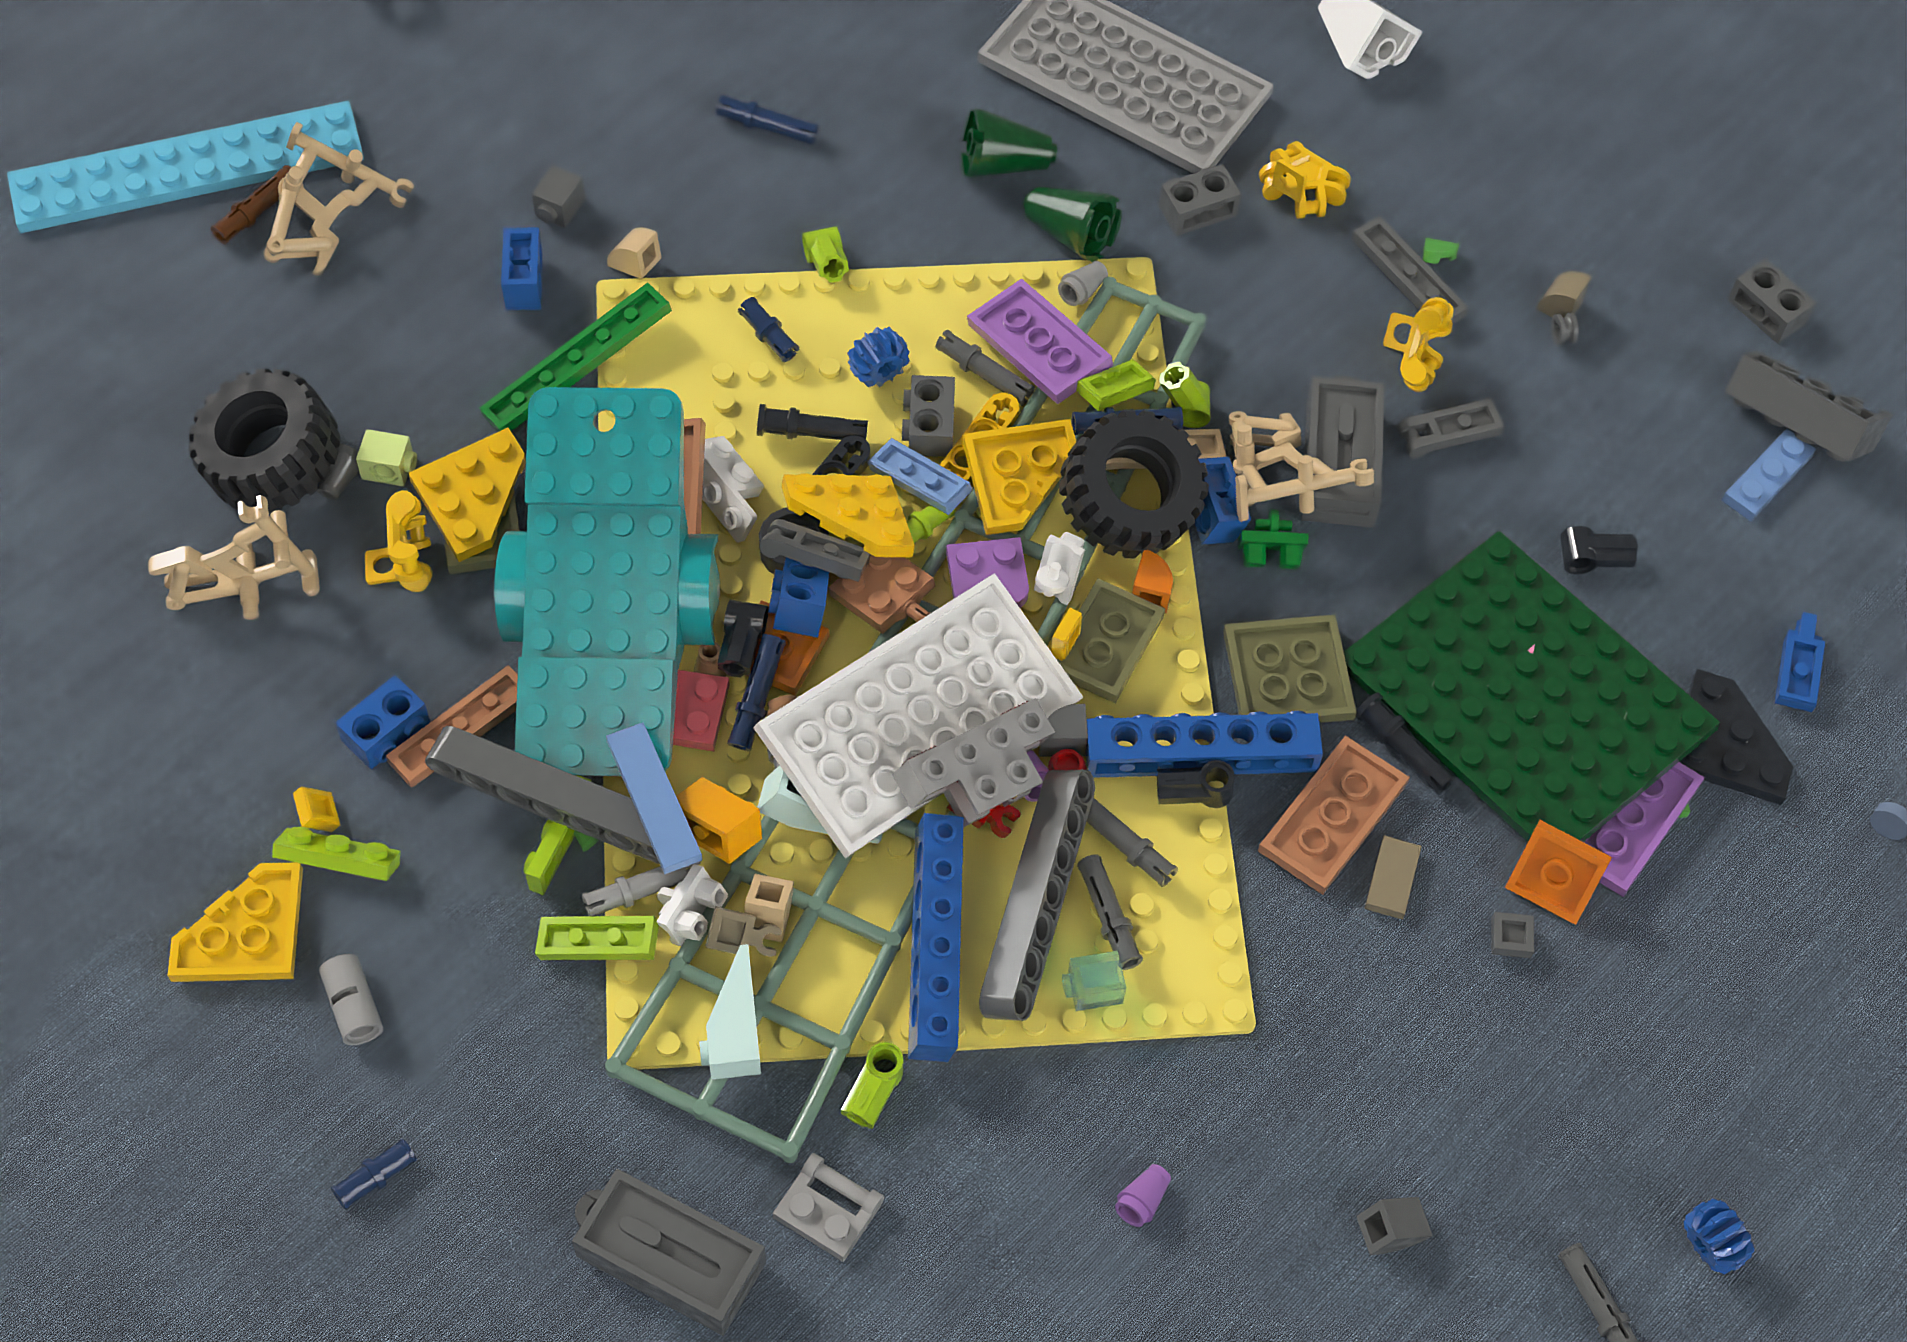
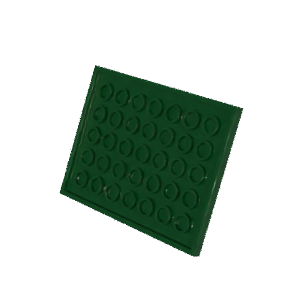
(1535, 733)

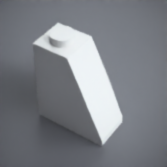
(1367, 35)

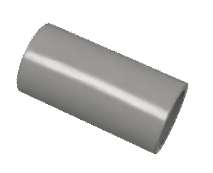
(351, 999)

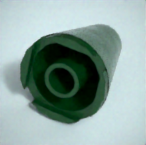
(1003, 146)
(1076, 218)

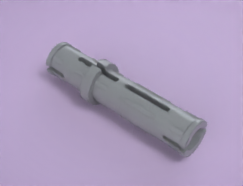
(628, 890)

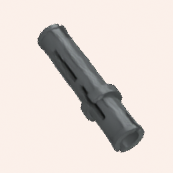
(972, 359)
(1138, 850)
(1115, 926)
(1596, 1295)

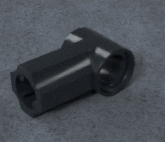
(1586, 551)
(742, 628)
(1192, 786)

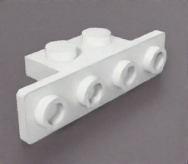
(727, 485)

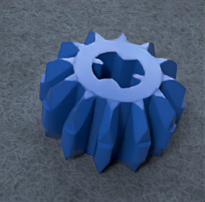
(878, 357)
(1718, 1236)

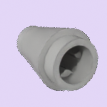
(1082, 283)

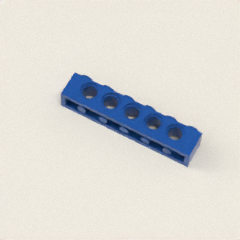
(1259, 756)
(936, 938)

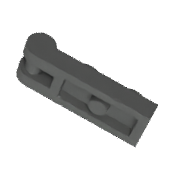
(1450, 427)
(814, 549)

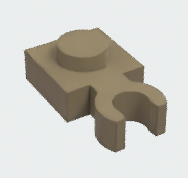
(735, 928)

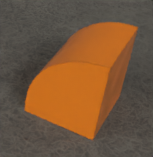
(1153, 580)

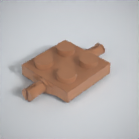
(886, 592)

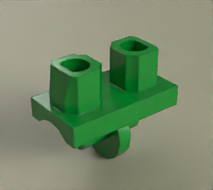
(1257, 542)

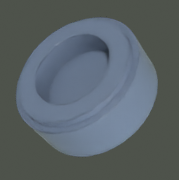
(1890, 820)

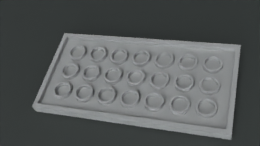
(1128, 77)

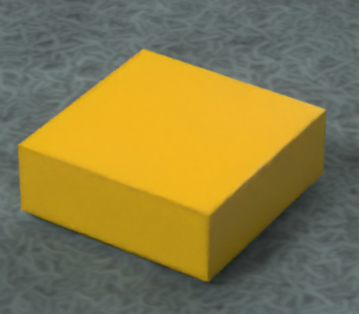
(1066, 634)
(316, 809)

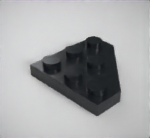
(1742, 750)

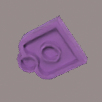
(976, 561)

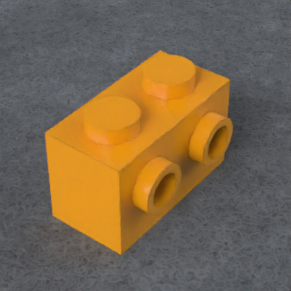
(720, 819)

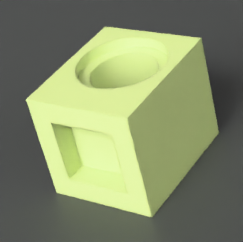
(386, 458)

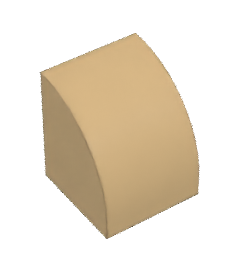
(636, 253)
(770, 903)

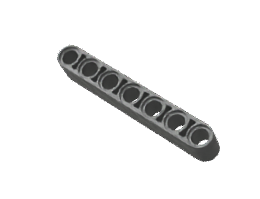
(540, 789)
(1037, 895)

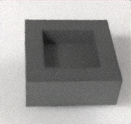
(1512, 935)

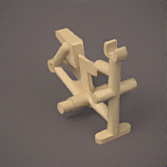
(292, 192)
(1250, 484)
(236, 576)

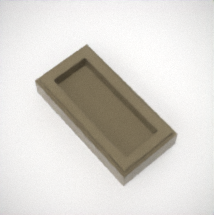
(1393, 877)

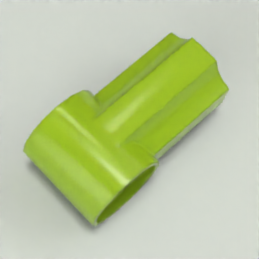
(826, 252)
(1188, 394)
(873, 1087)

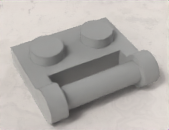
(822, 1219)

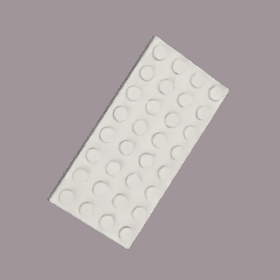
(905, 698)

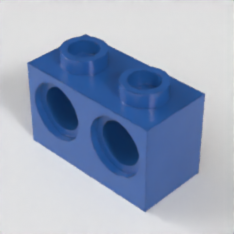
(522, 268)
(1219, 516)
(799, 598)
(377, 716)

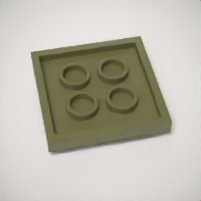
(1290, 667)

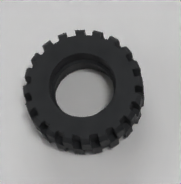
(242, 413)
(1158, 449)

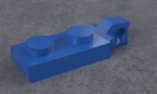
(1800, 665)

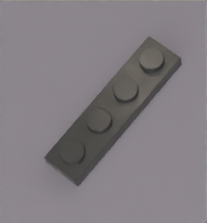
(1404, 266)

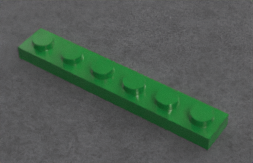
(578, 355)

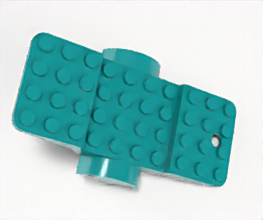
(602, 576)

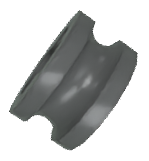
(1564, 329)

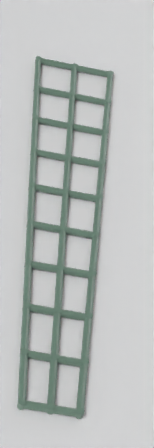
(817, 905)

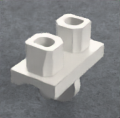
(1060, 566)
(685, 904)

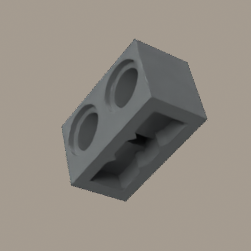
(1199, 199)
(1771, 301)
(932, 416)

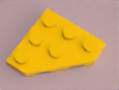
(1016, 470)
(471, 491)
(853, 507)
(244, 931)

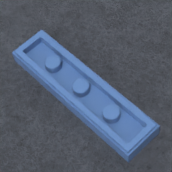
(654, 798)

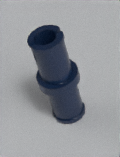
(768, 329)
(373, 1173)

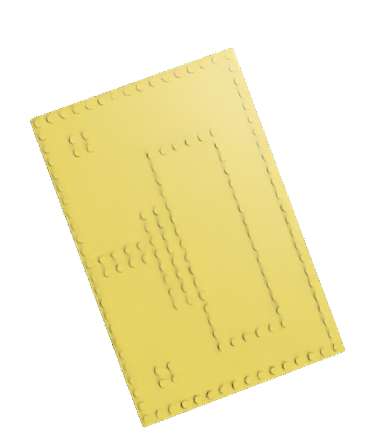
(1187, 932)

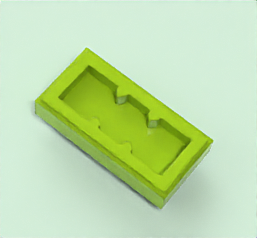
(1115, 385)

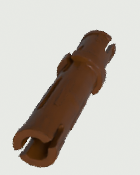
(245, 213)

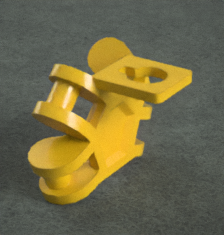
(1303, 172)
(1419, 358)
(402, 515)

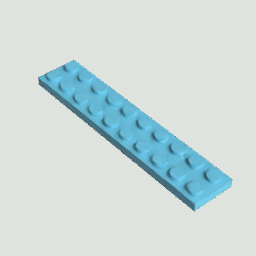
(173, 167)

